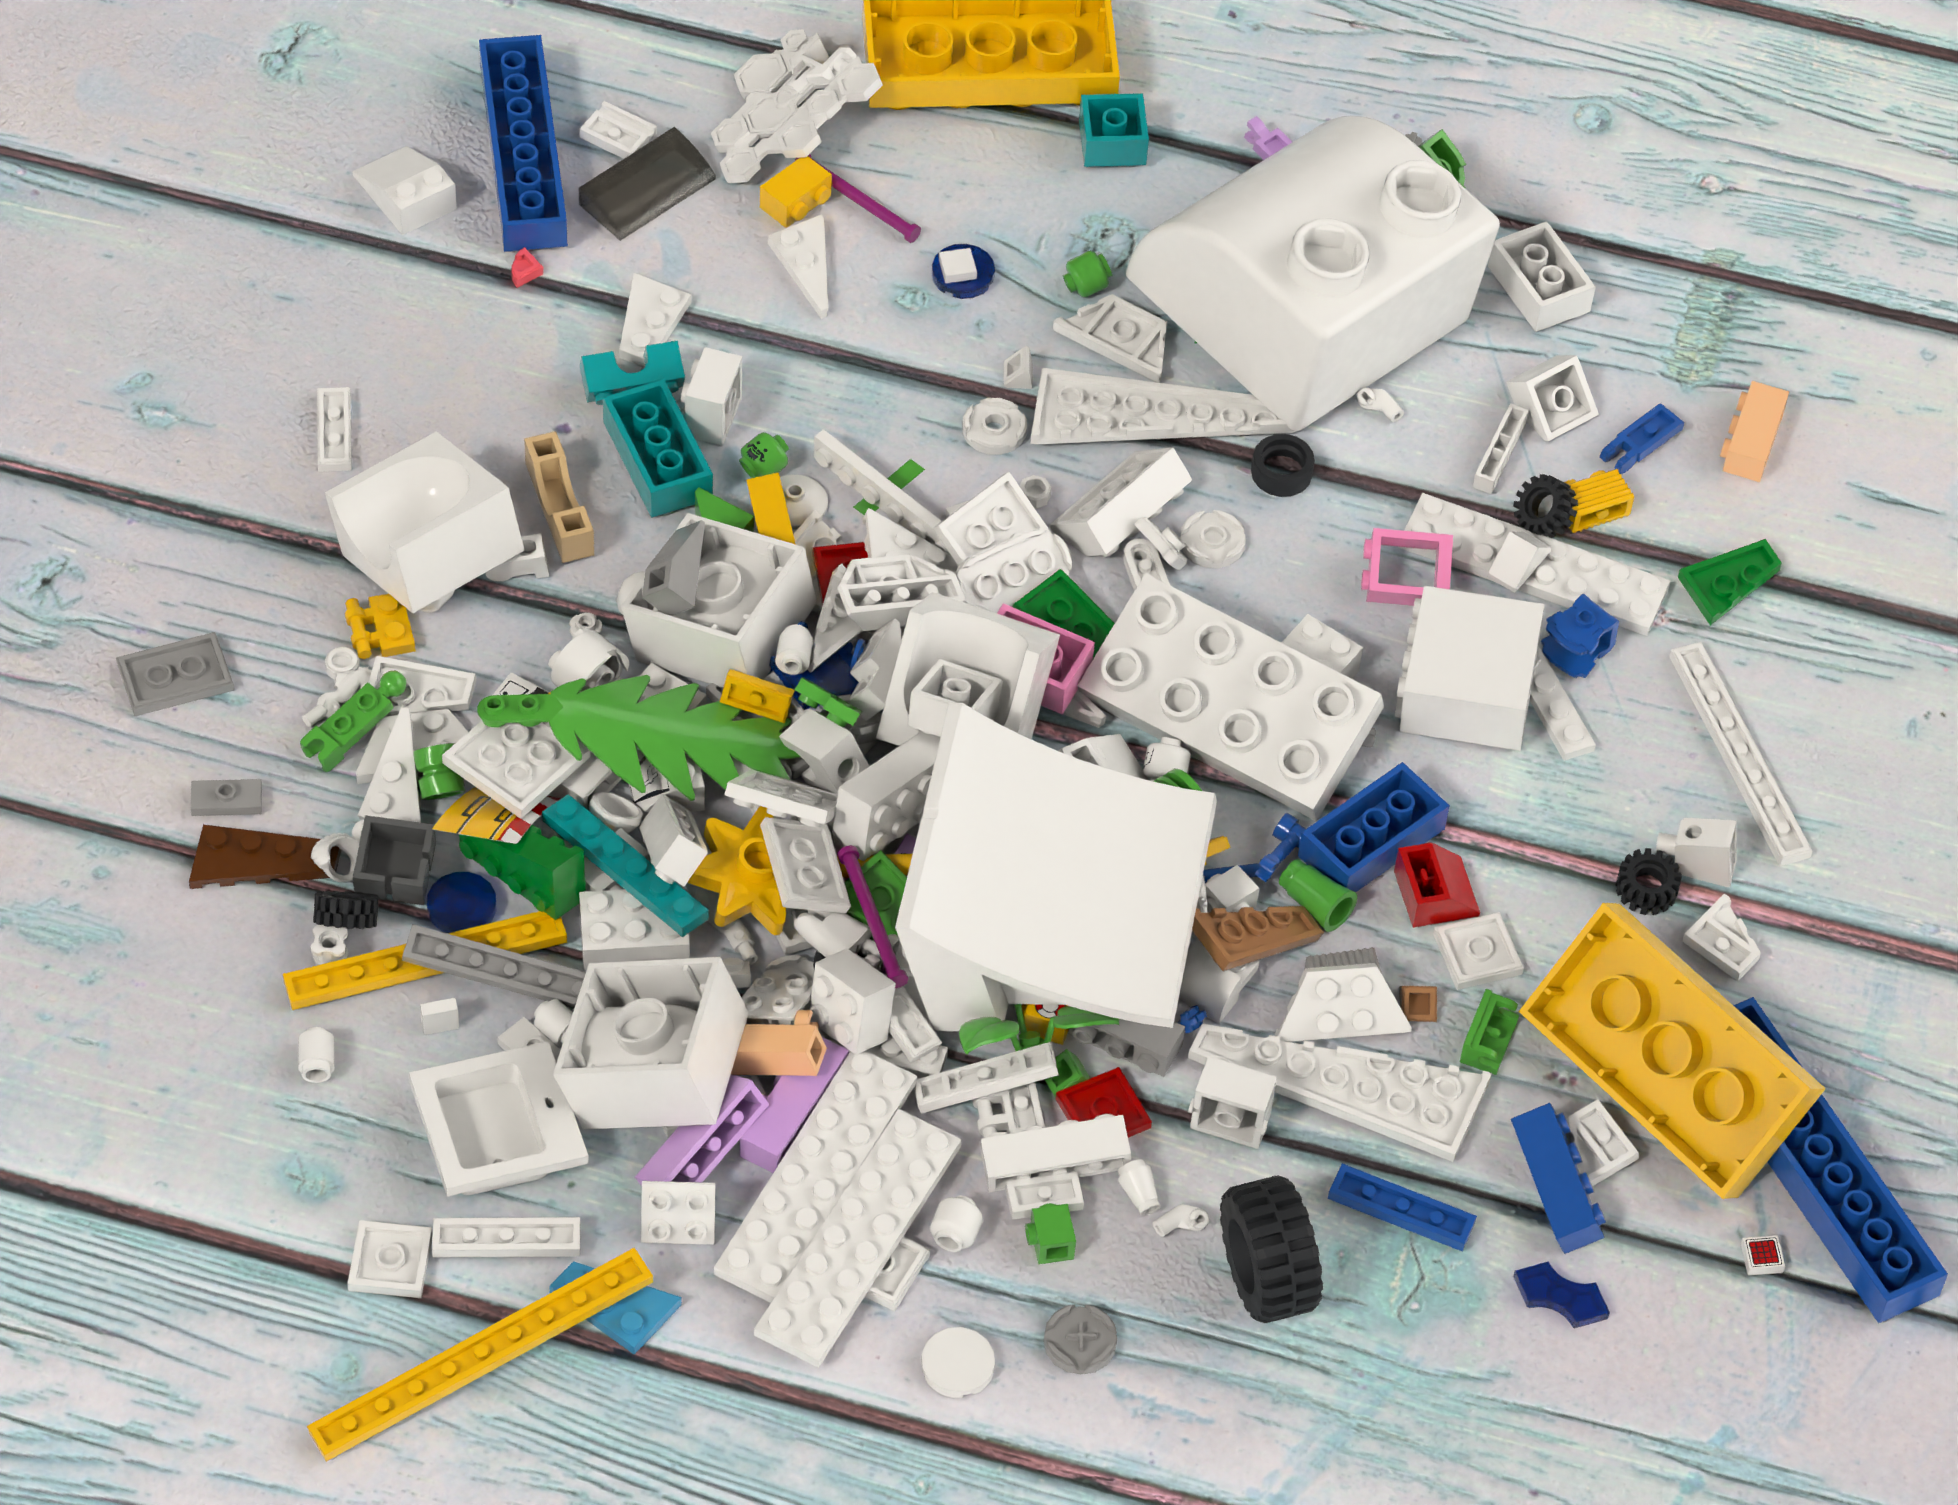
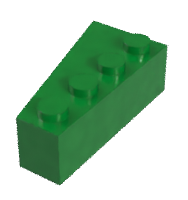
(533, 867)

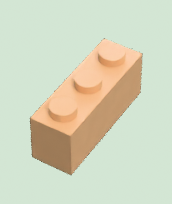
(1754, 430)

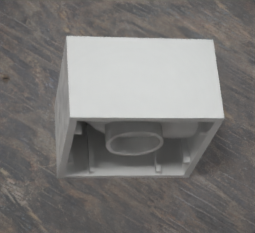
(425, 521)
(743, 602)
(978, 641)
(651, 1043)

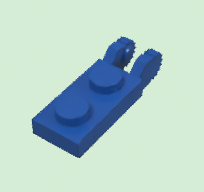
(1642, 437)

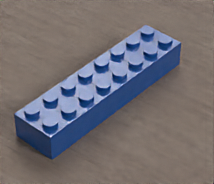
(523, 143)

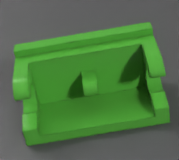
(1490, 1033)

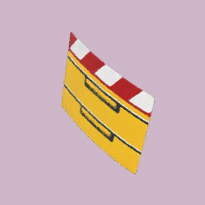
(483, 817)

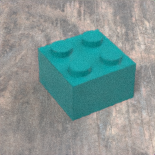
(1113, 130)

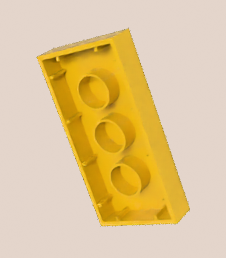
(989, 51)
(1671, 1050)

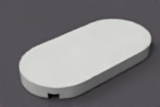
(1012, 568)

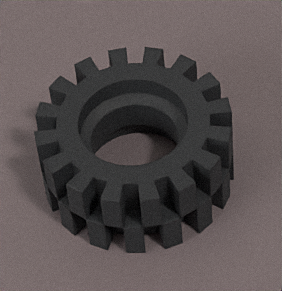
(1559, 512)
(1653, 866)
(345, 909)

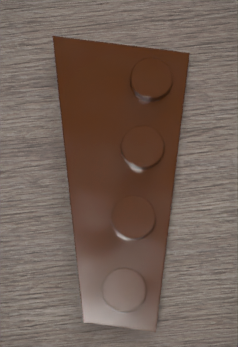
(246, 855)

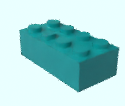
(656, 447)

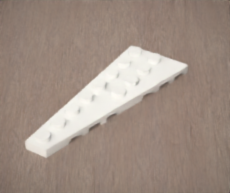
(1108, 408)
(1393, 1097)

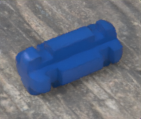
(1192, 1018)

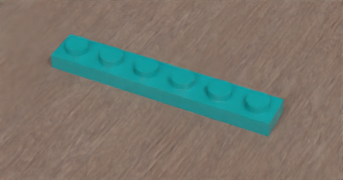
(625, 865)

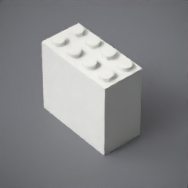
(1469, 667)

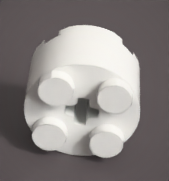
(588, 658)

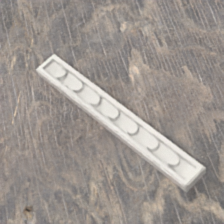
(1740, 754)

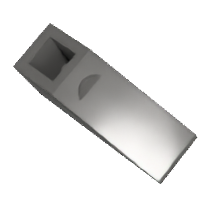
(674, 571)
(1142, 1044)

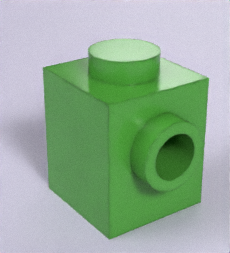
(1051, 1233)

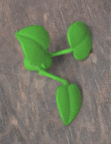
(991, 1029)

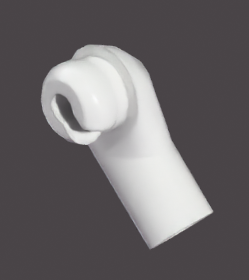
(1181, 1217)

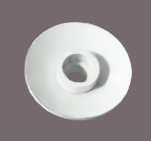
(809, 496)

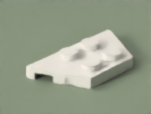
(1119, 333)
(891, 539)
(429, 729)
(1342, 1004)

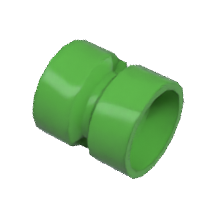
(438, 779)

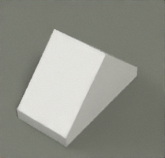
(1517, 560)

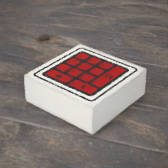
(1762, 1255)

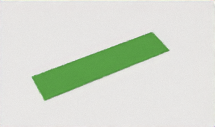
(900, 478)

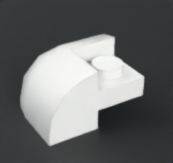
(1209, 986)

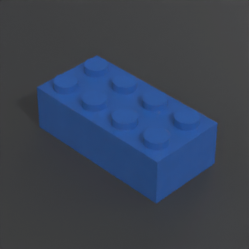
(1365, 831)

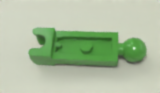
(352, 720)

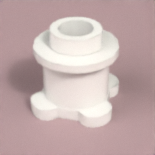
(329, 944)

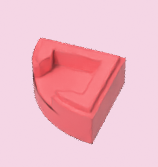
(525, 268)

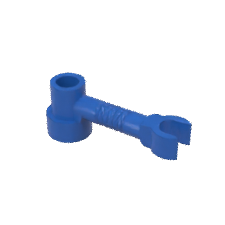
(1290, 834)

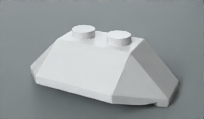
(890, 586)

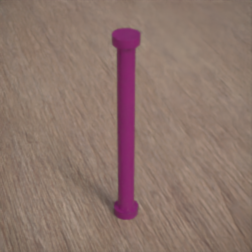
(910, 231)
(849, 857)

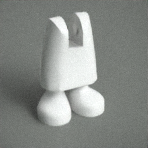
(837, 931)

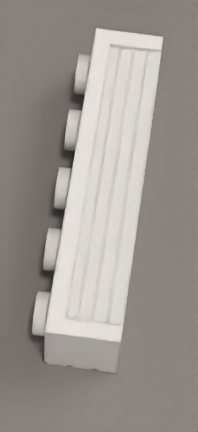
(1500, 448)

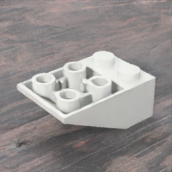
(1107, 752)

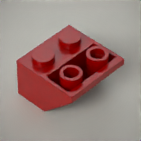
(1434, 885)

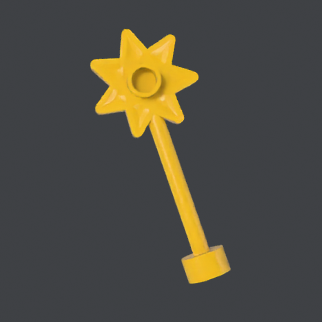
(744, 875)

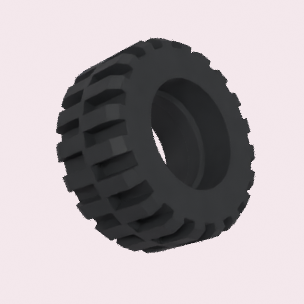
(1271, 1249)

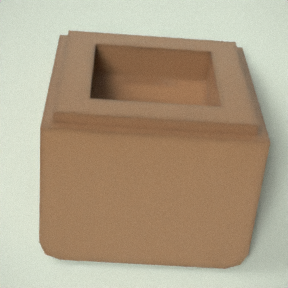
(1419, 1003)

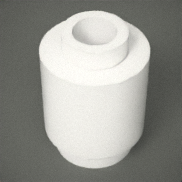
(794, 650)
(553, 1020)
(316, 1054)

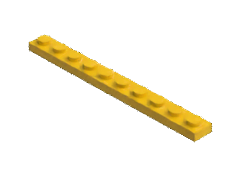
(479, 1354)

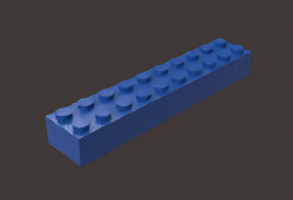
(1852, 1206)

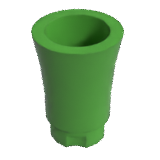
(1320, 895)

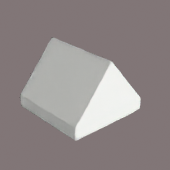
(1019, 370)

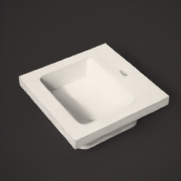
(494, 1122)

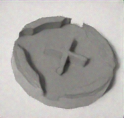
(1080, 1339)

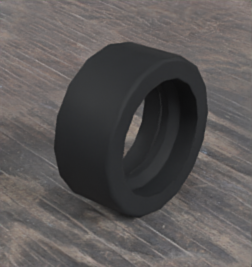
(1286, 446)

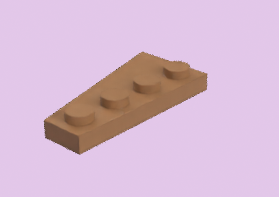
(1253, 934)

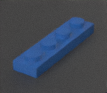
(1402, 1207)

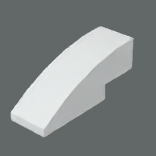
(875, 670)

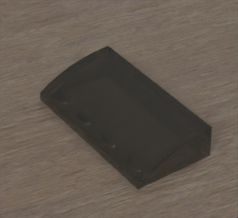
(646, 184)

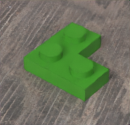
(839, 710)

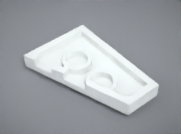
(427, 686)

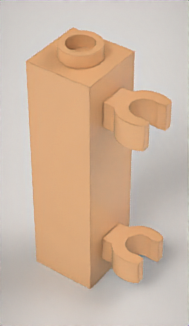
(781, 1048)

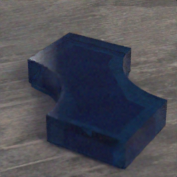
(1575, 1301)

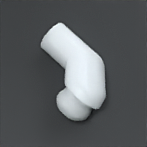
(1380, 401)

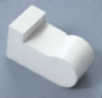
(527, 562)

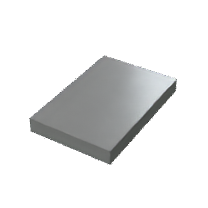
(175, 674)

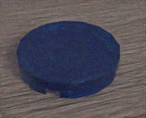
(970, 288)
(461, 902)

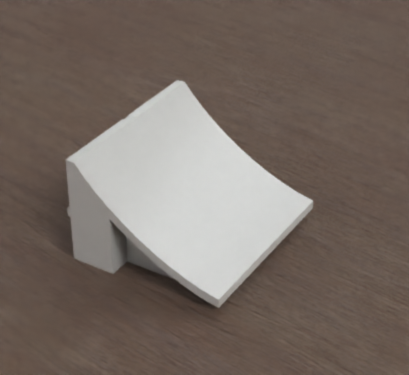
(1048, 882)

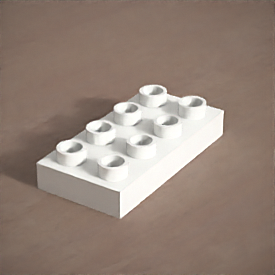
(1231, 696)

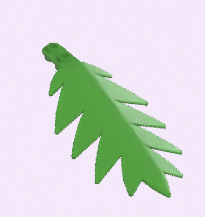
(613, 721)

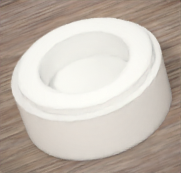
(341, 661)

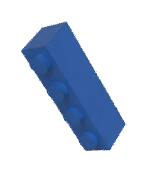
(1557, 1177)

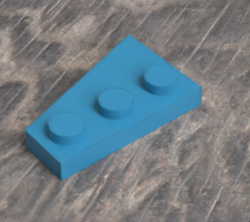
(632, 1319)

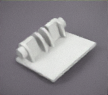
(776, 1000)
(678, 1212)

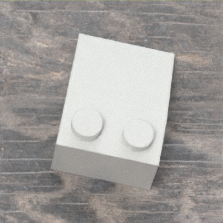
(408, 188)

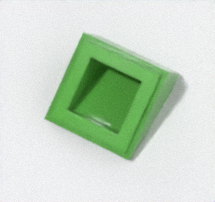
(1070, 1072)

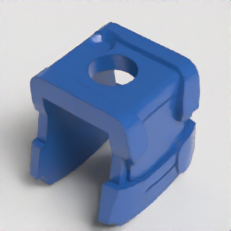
(1579, 637)

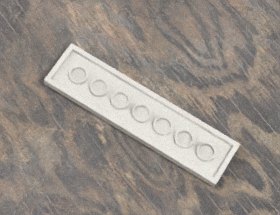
(1560, 578)
(814, 1173)
(857, 1238)

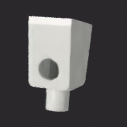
(1703, 849)

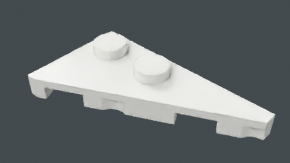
(395, 782)

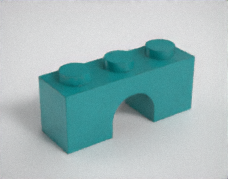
(604, 377)

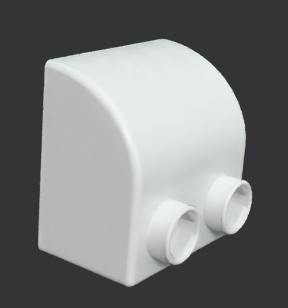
(1321, 265)

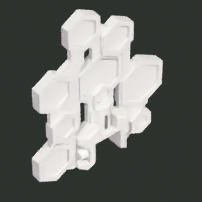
(774, 99)

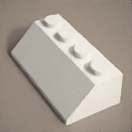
(1120, 499)

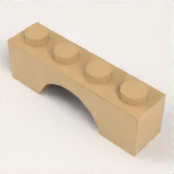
(552, 484)

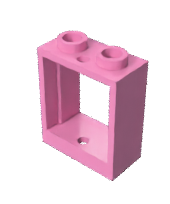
(1398, 593)

